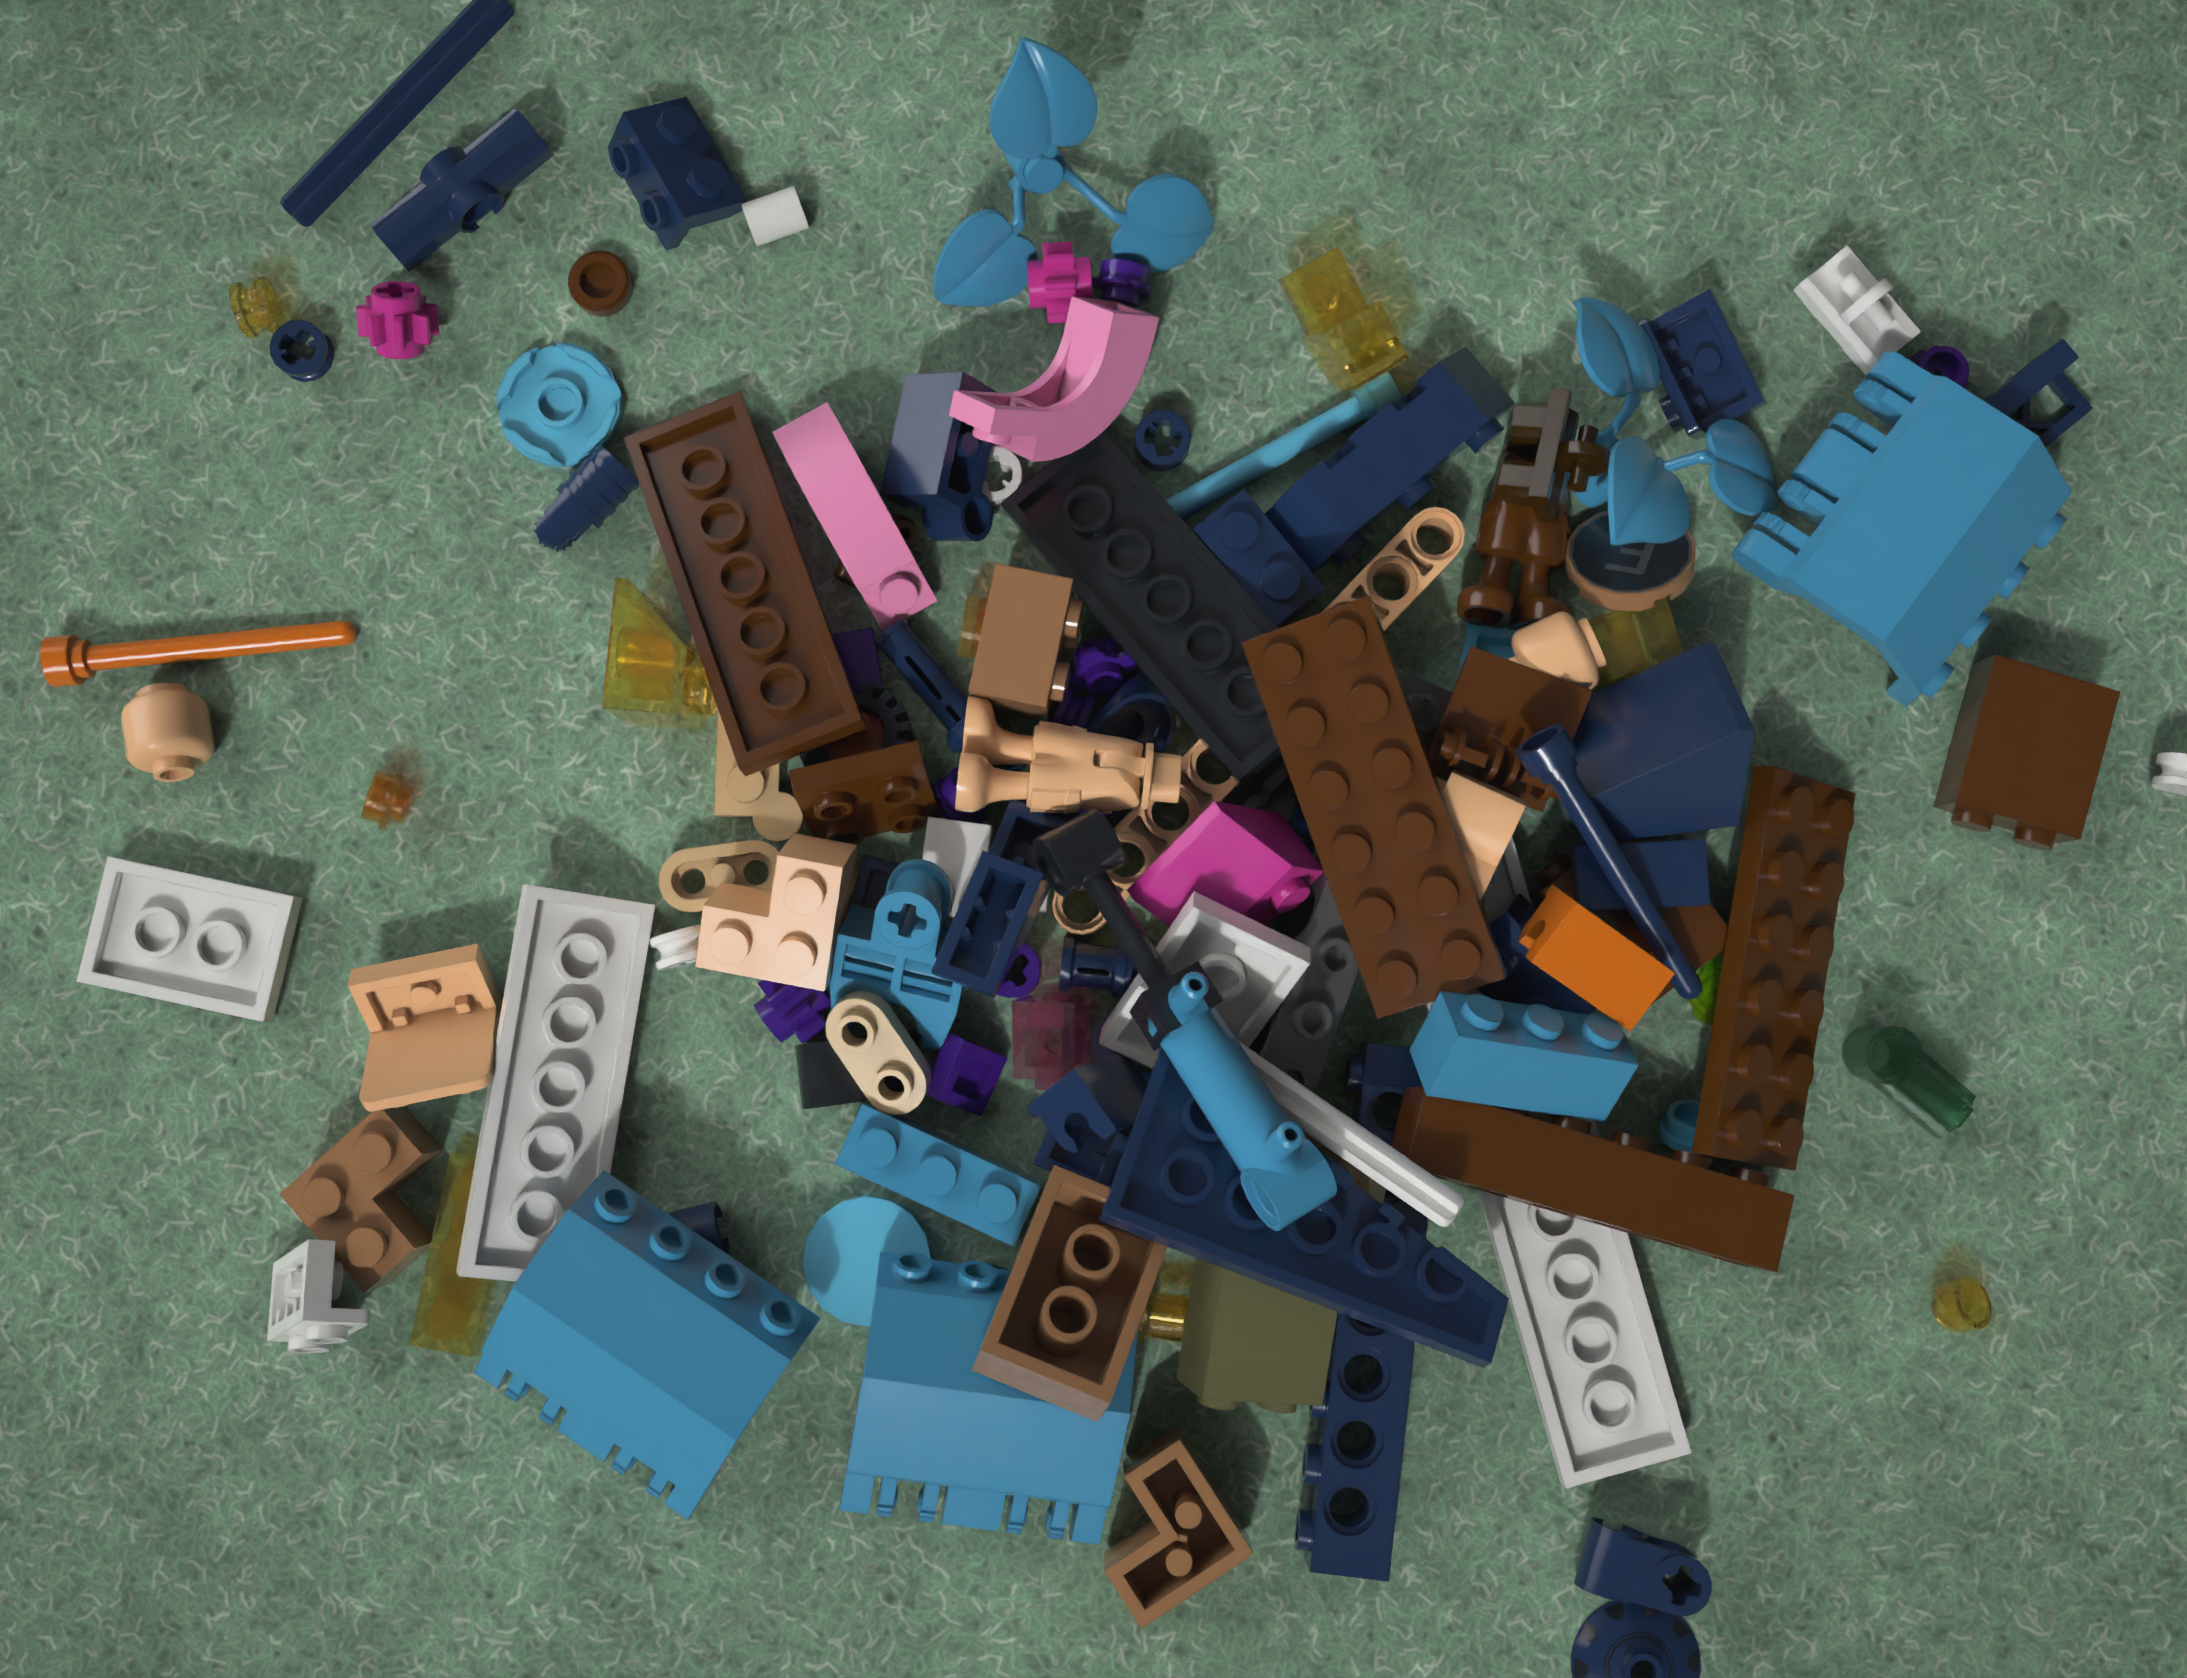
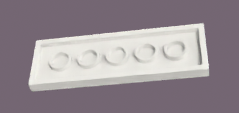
(555, 1072)

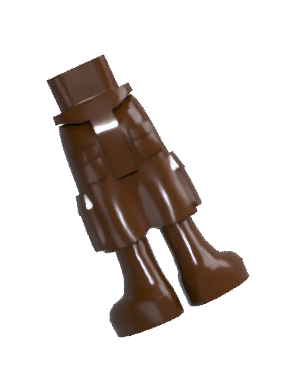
(1511, 534)

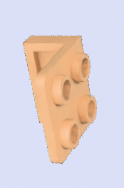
(428, 1026)

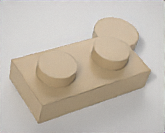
(755, 796)

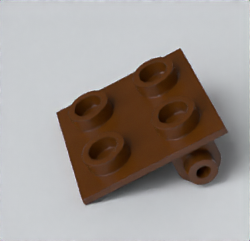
(1496, 710)

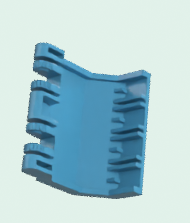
(1911, 521)
(643, 1340)
(947, 1426)

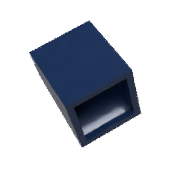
(1666, 749)

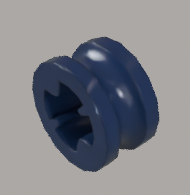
(300, 332)
(1177, 429)

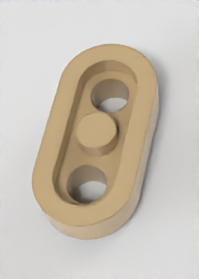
(718, 864)
(883, 1053)

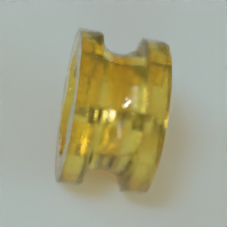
(255, 307)

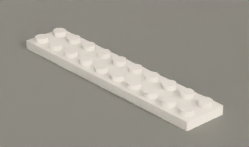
(1581, 1316)

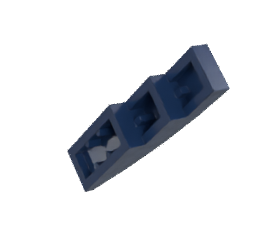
(998, 903)

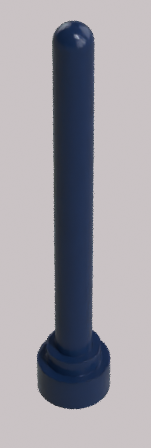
(1551, 758)

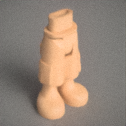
(1067, 767)

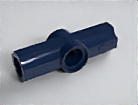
(461, 189)

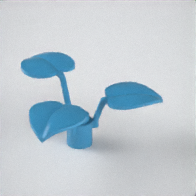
(1033, 111)
(1640, 488)

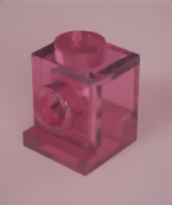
(1032, 1023)

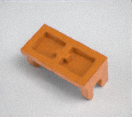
(1593, 959)

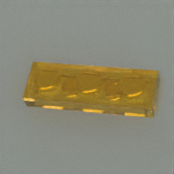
(451, 1306)

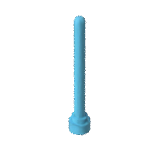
(1362, 405)

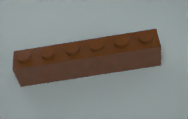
(1597, 1178)

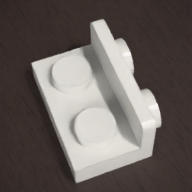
(302, 1297)

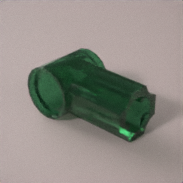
(1909, 1078)

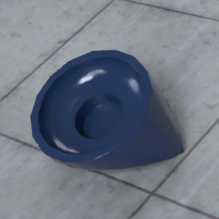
(1137, 714)

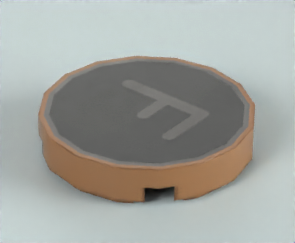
(1627, 574)

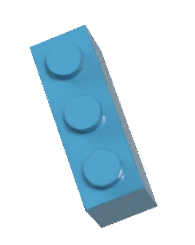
(1522, 1056)
(939, 1173)

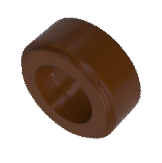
(600, 283)

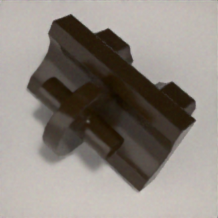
(1553, 431)

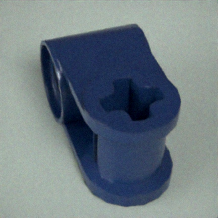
(1631, 1569)

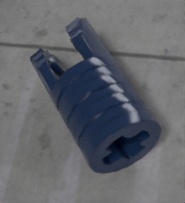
(585, 500)

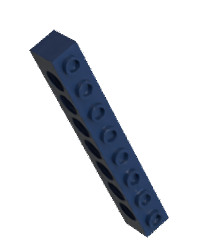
(1363, 1541)

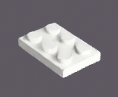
(189, 939)
(1242, 958)

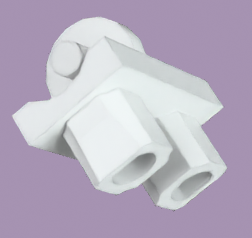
(1856, 309)

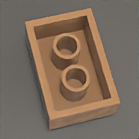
(1070, 1301)

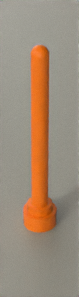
(71, 660)

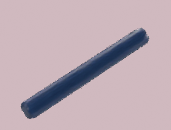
(395, 109)

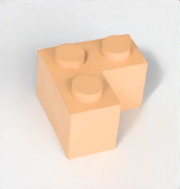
(785, 931)

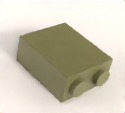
(1253, 1343)

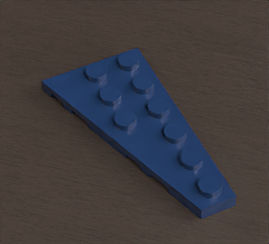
(1343, 1255)

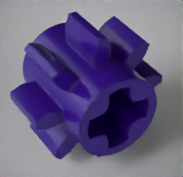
(792, 1010)

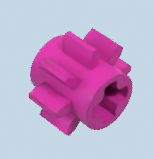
(1058, 279)
(397, 320)

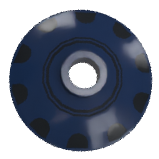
(1629, 1632)

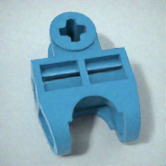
(896, 948)

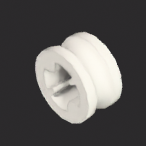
(1008, 463)
(2173, 774)
(677, 947)

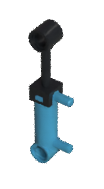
(1180, 1013)

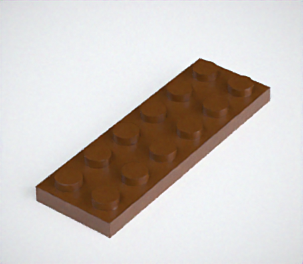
(744, 584)
(1374, 807)
(1774, 969)

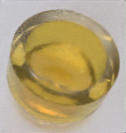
(1962, 1305)

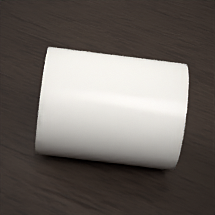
(775, 216)

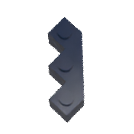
(1390, 460)

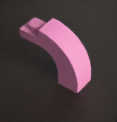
(1079, 392)
(854, 516)

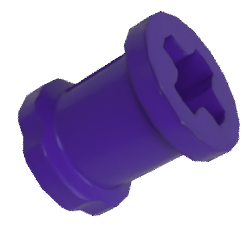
(1031, 972)

